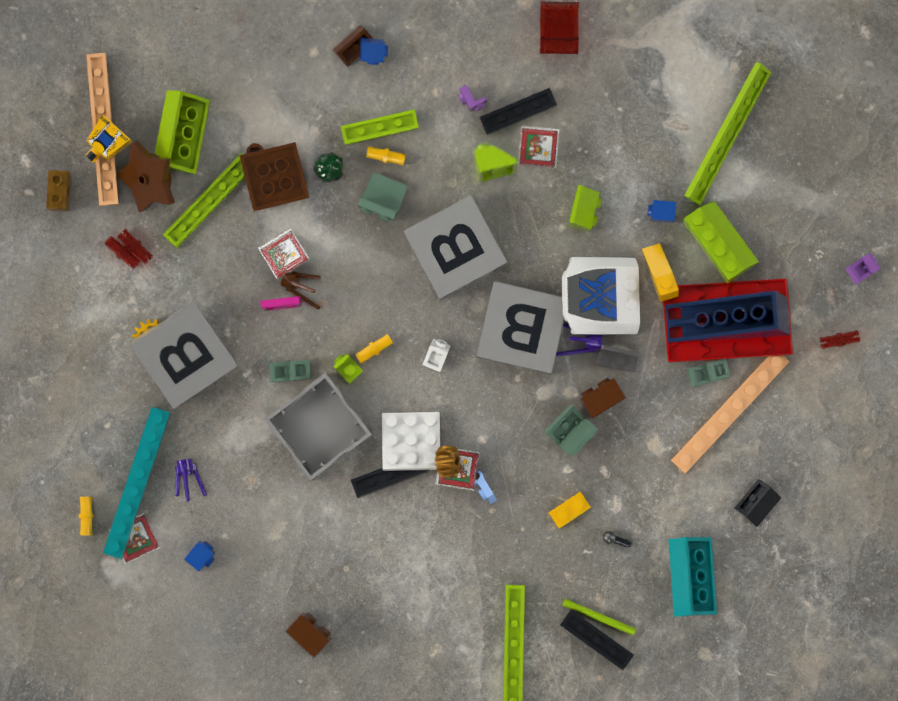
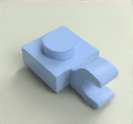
(485, 490)

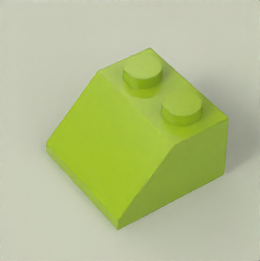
(584, 208)

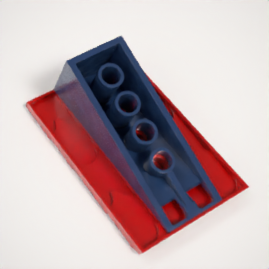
(728, 321)

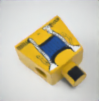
(106, 140)

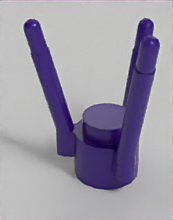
(593, 343)
(185, 468)

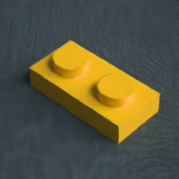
(569, 510)

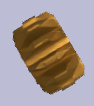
(448, 461)

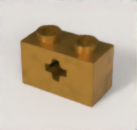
(58, 190)

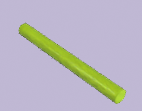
(599, 617)

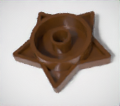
(147, 177)

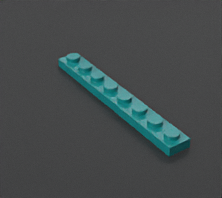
(136, 483)

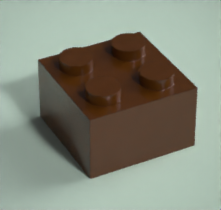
(602, 398)
(309, 634)

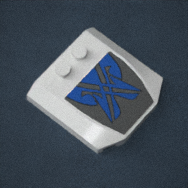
(601, 296)

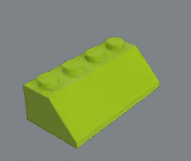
(182, 130)
(492, 162)
(720, 241)

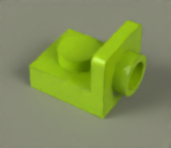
(347, 368)

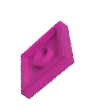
(281, 303)

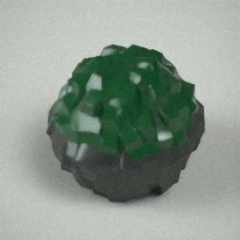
(329, 167)

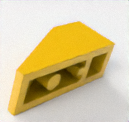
(660, 272)

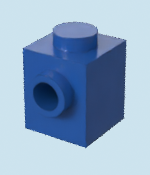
(373, 51)
(662, 211)
(200, 555)

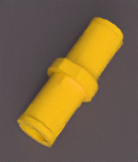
(385, 155)
(374, 348)
(86, 516)

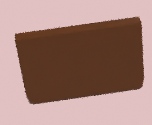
(349, 48)

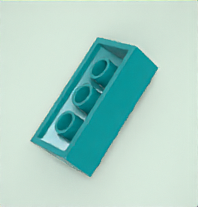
(692, 576)

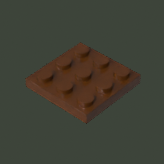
(274, 176)

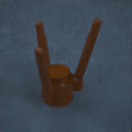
(291, 282)

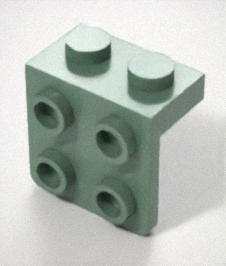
(382, 197)
(571, 430)

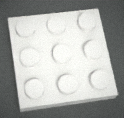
(410, 440)

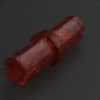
(135, 246)
(122, 252)
(839, 339)

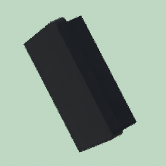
(758, 502)

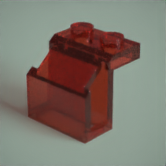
(559, 27)

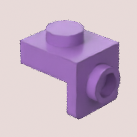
(466, 98)
(862, 268)

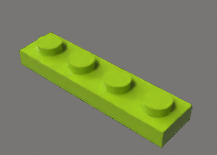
(379, 127)

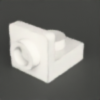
(436, 354)

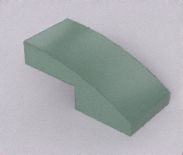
(289, 371)
(708, 373)

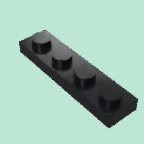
(518, 111)
(381, 479)
(596, 639)

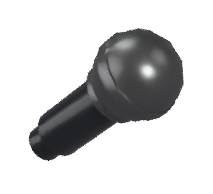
(610, 538)

